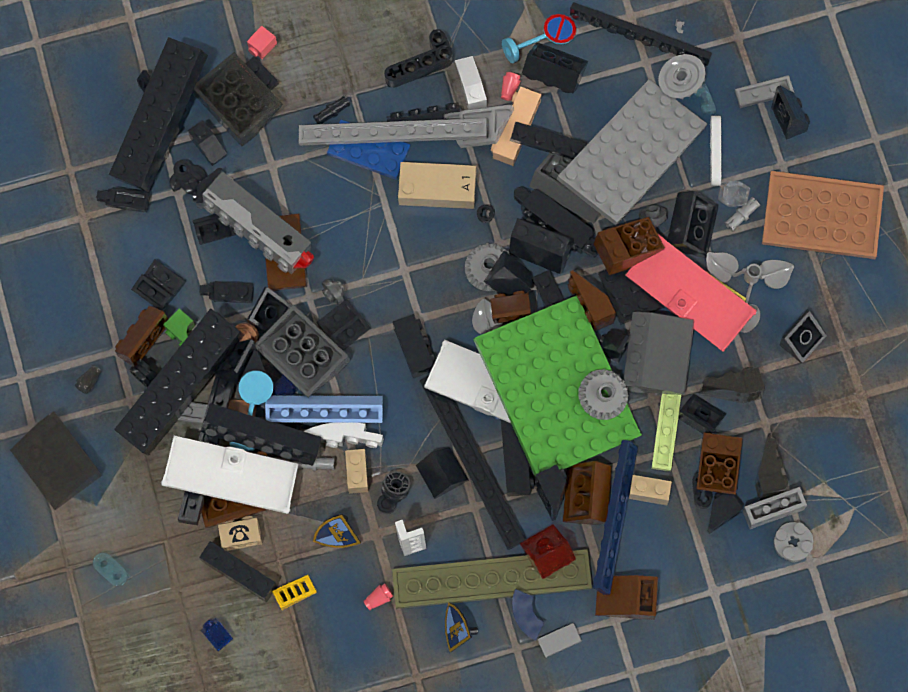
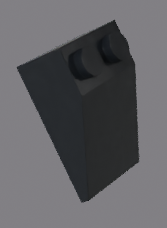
(789, 113)

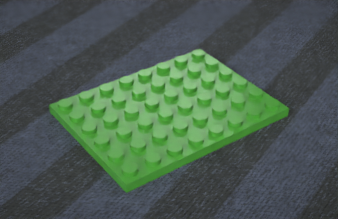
(538, 379)

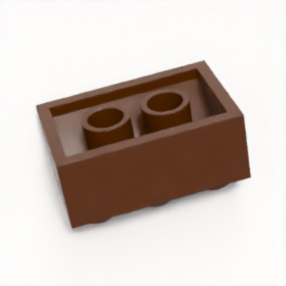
(141, 335)
(587, 493)

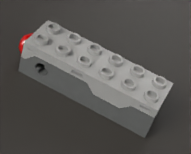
(257, 224)

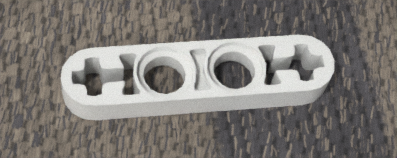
(715, 150)

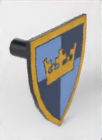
(336, 533)
(457, 628)

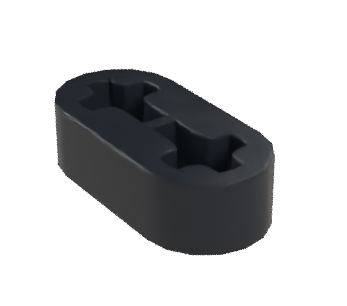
(697, 494)

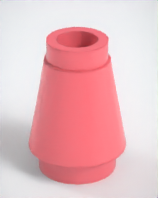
(509, 85)
(378, 597)

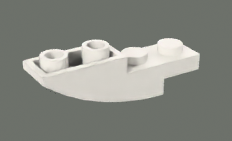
(335, 433)

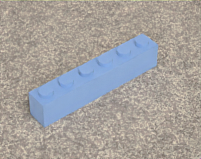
(325, 409)

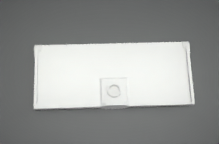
(464, 378)
(230, 474)

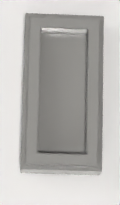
(559, 640)

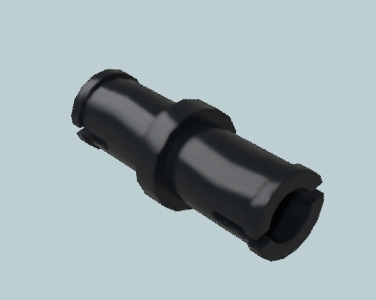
(331, 110)

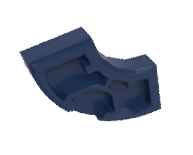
(524, 614)

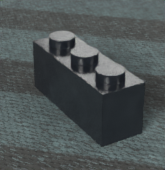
(414, 345)

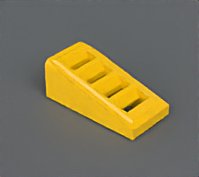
(284, 589)

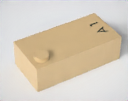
(437, 185)

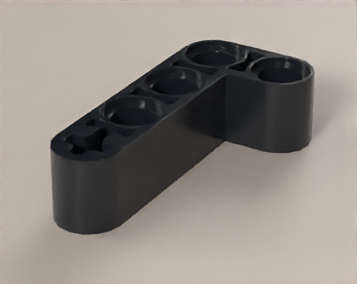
(417, 61)

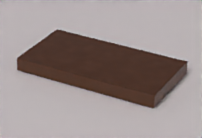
(275, 276)

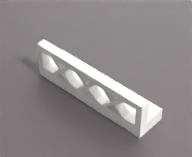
(411, 541)

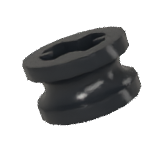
(487, 208)

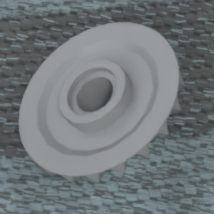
(675, 70)
(475, 262)
(592, 399)

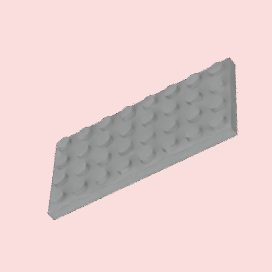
(631, 152)

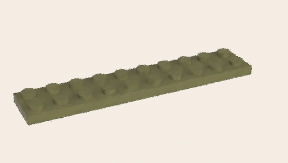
(484, 580)

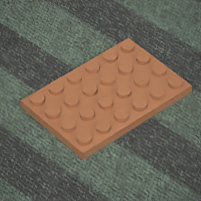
(823, 215)

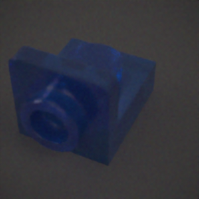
(283, 387)
(216, 634)

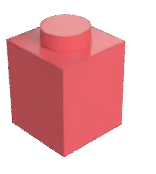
(261, 42)

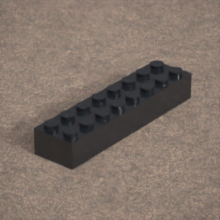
(158, 114)
(179, 382)

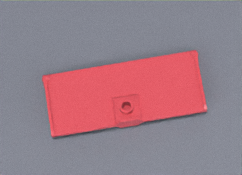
(692, 295)

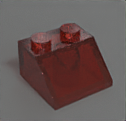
(548, 551)

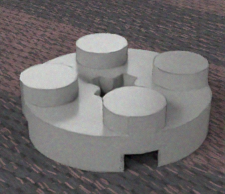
(799, 532)

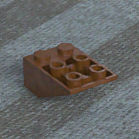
(627, 245)
(595, 303)
(719, 463)
(629, 598)

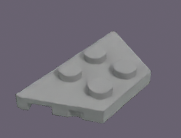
(496, 121)

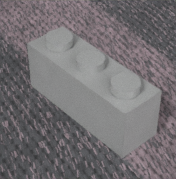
(774, 508)

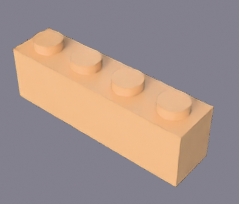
(525, 107)

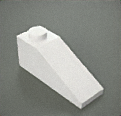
(471, 83)

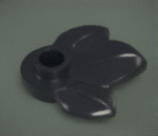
(186, 180)

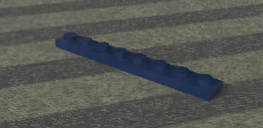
(615, 517)

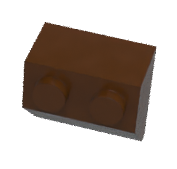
(510, 308)

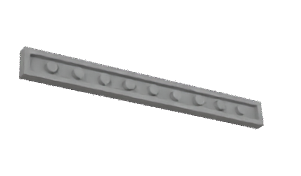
(393, 131)

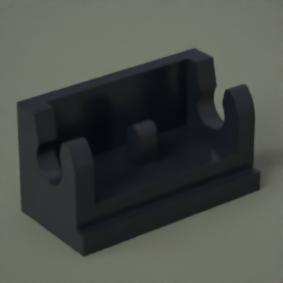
(211, 229)

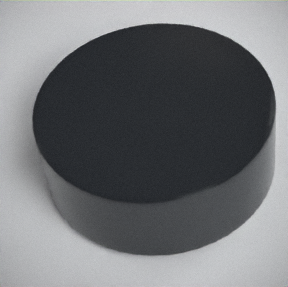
(385, 506)

